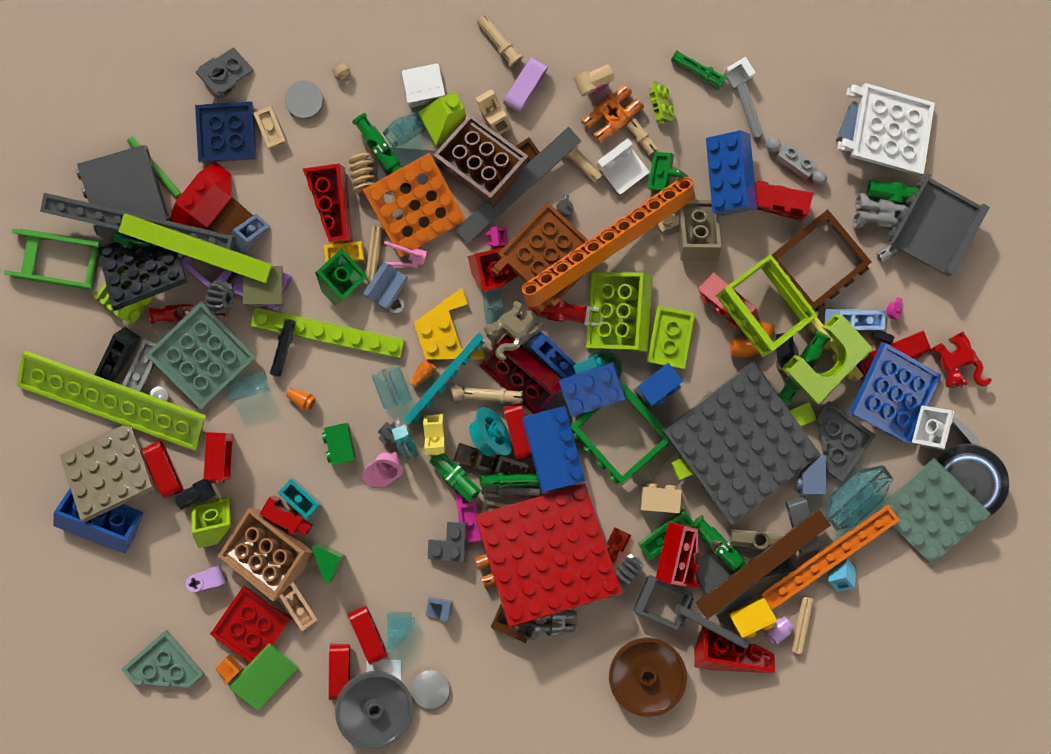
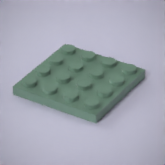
(200, 355)
(934, 511)

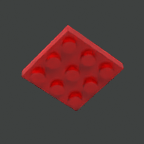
(250, 624)

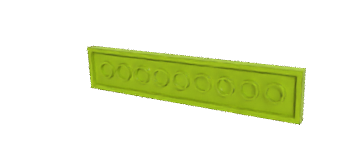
(110, 400)

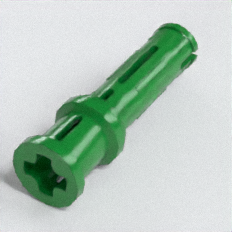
(706, 74)

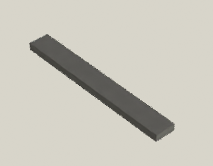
(524, 181)

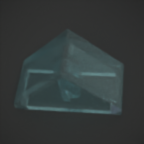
(493, 306)

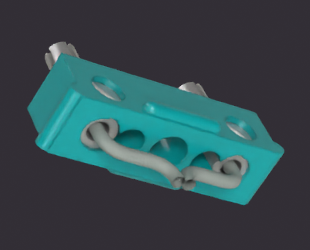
(404, 440)

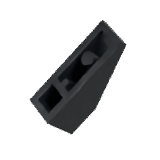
(117, 354)

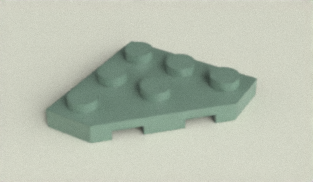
(163, 664)

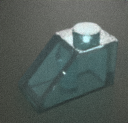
(398, 628)

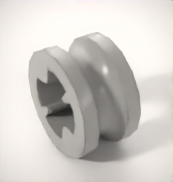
(398, 310)

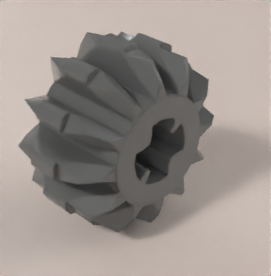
(219, 297)
(628, 570)

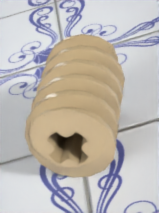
(360, 172)

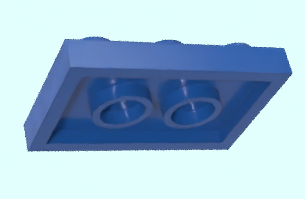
(592, 389)

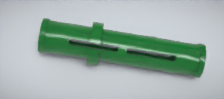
(508, 480)

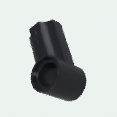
(785, 350)
(198, 492)

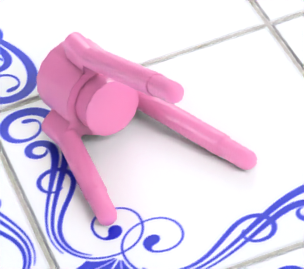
(416, 256)

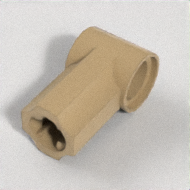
(589, 81)

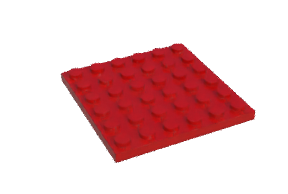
(547, 555)

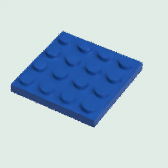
(894, 393)

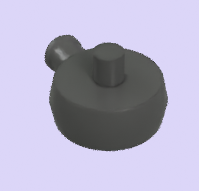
(564, 206)

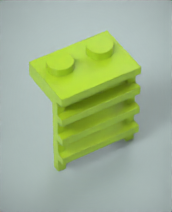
(129, 313)

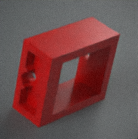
(218, 457)

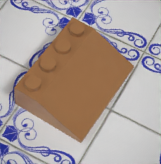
(265, 554)

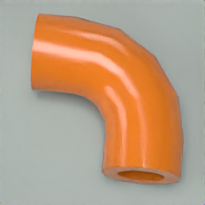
(744, 348)

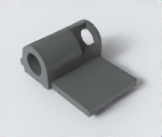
(224, 72)

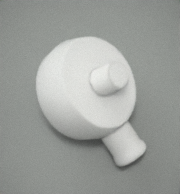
(159, 392)

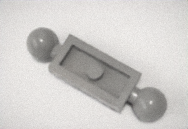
(796, 161)

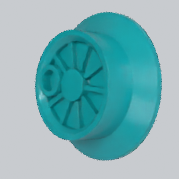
(490, 433)

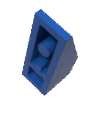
(551, 355)

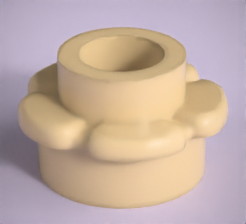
(341, 71)
(457, 392)

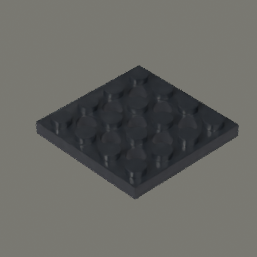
(139, 291)

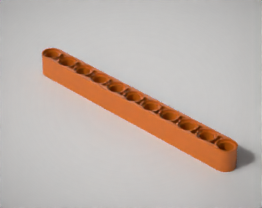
(608, 242)

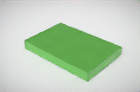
(263, 676)

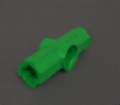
(892, 191)
(455, 476)

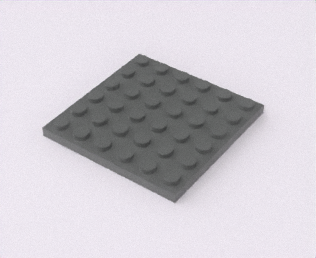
(741, 442)

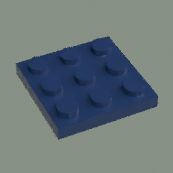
(225, 132)

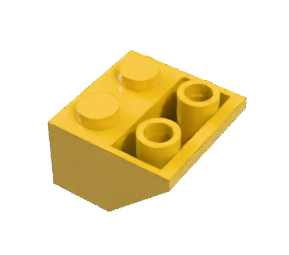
(752, 617)

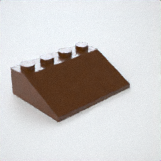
(481, 160)

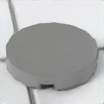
(304, 99)

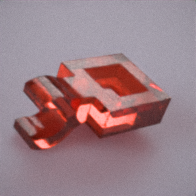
(617, 542)

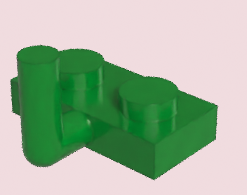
(662, 170)

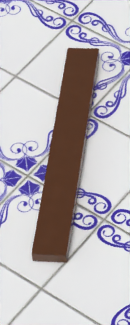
(762, 564)

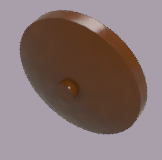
(647, 677)

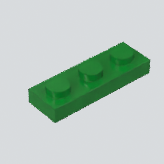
(653, 543)

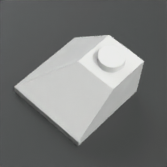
(933, 427)

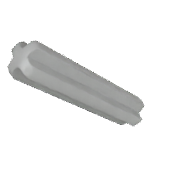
(749, 110)

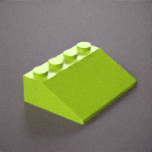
(627, 311)

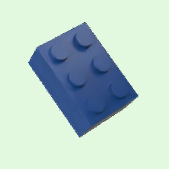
(658, 385)

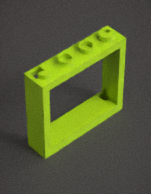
(747, 321)

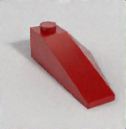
(481, 267)

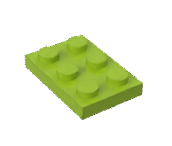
(670, 337)

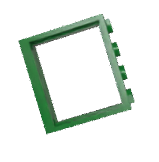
(591, 449)

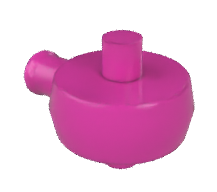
(894, 309)

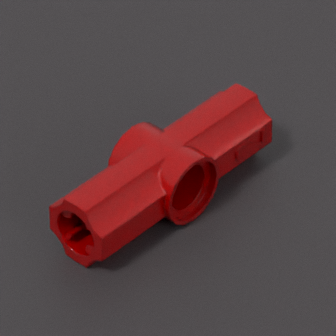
(562, 312)

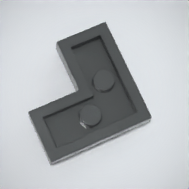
(454, 546)

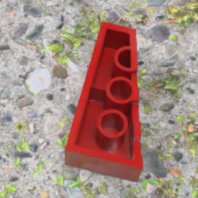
(331, 199)

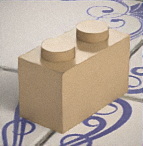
(660, 499)

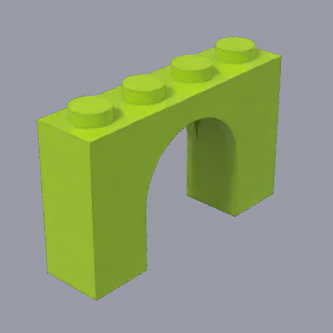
(851, 349)

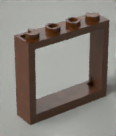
(847, 280)

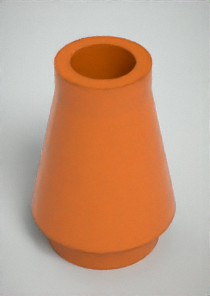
(423, 373)
(302, 399)

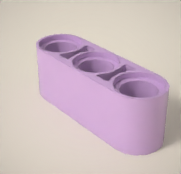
(525, 85)

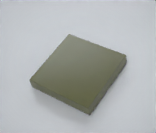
(263, 293)

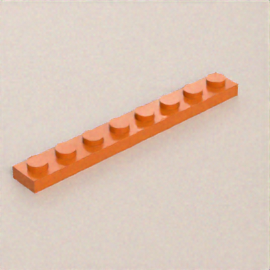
(830, 556)

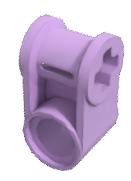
(208, 579)

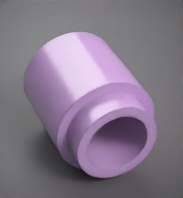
(780, 631)

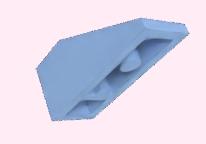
(860, 318)

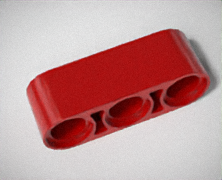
(513, 416)
(162, 469)
(368, 635)
(338, 668)

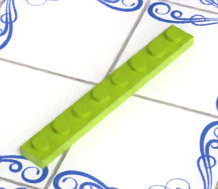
(330, 333)

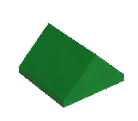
(328, 561)

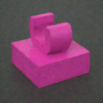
(498, 236)

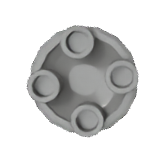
(430, 689)

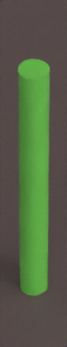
(160, 174)

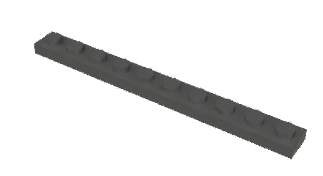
(113, 217)

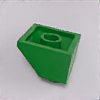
(339, 277)

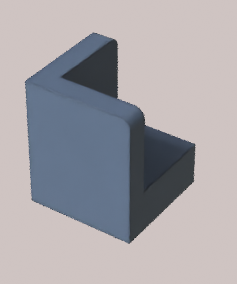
(438, 608)

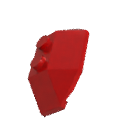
(203, 198)

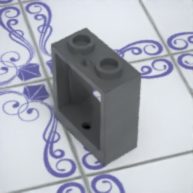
(645, 593)

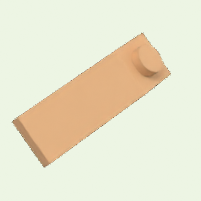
(297, 607)

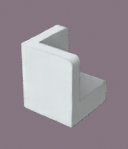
(739, 72)

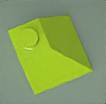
(443, 117)
(211, 521)

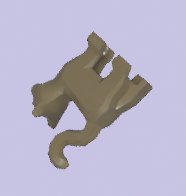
(511, 325)

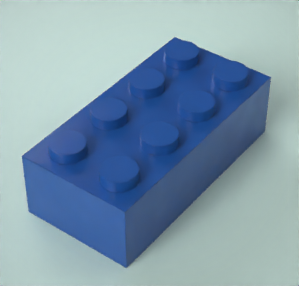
(731, 173)

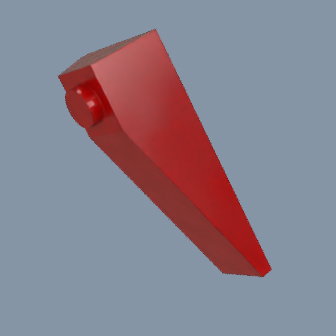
(913, 346)
(721, 654)

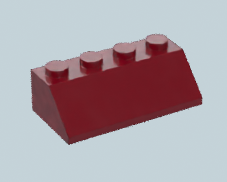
(523, 373)

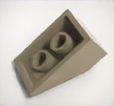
(699, 231)

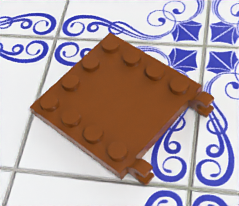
(539, 246)

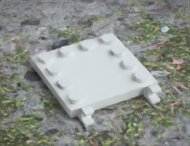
(890, 129)

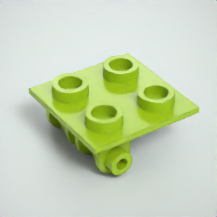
(660, 95)

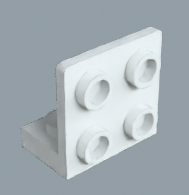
(423, 85)
(622, 167)

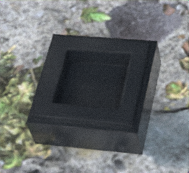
(882, 336)

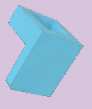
(842, 576)

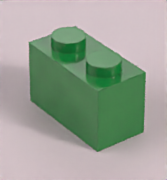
(339, 444)

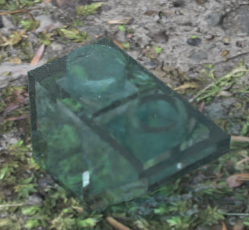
(404, 129)

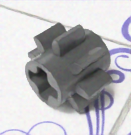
(386, 433)

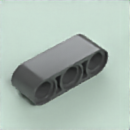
(797, 512)

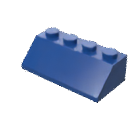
(553, 449)
(112, 529)

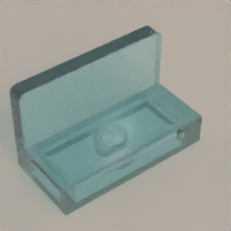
(247, 386)
(391, 387)

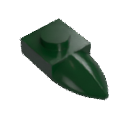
(128, 241)

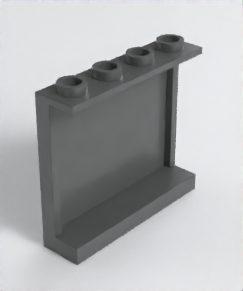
(123, 183)
(937, 225)

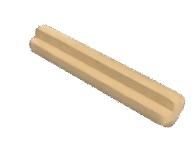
(374, 252)
(802, 625)

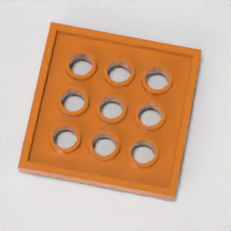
(435, 182)

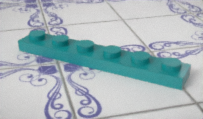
(439, 385)

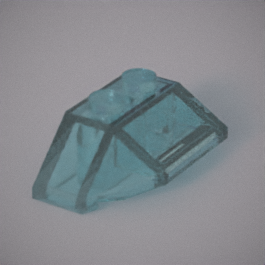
(858, 497)

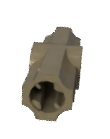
(747, 538)

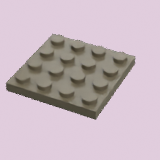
(106, 472)

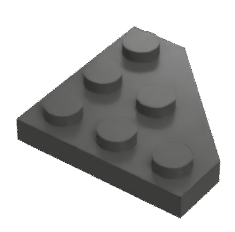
(841, 440)

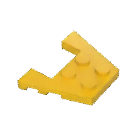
(438, 333)

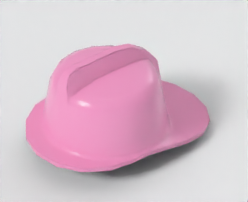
(383, 470)

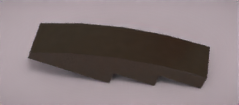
(493, 464)

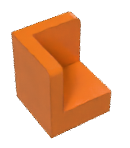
(229, 668)

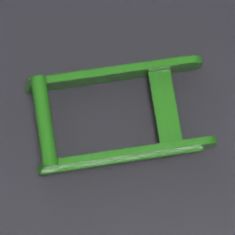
(31, 254)

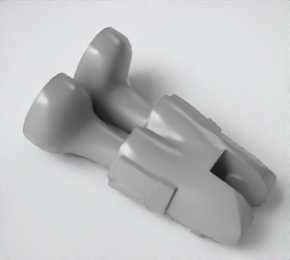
(884, 208)

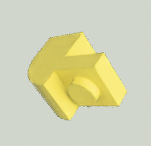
(434, 434)

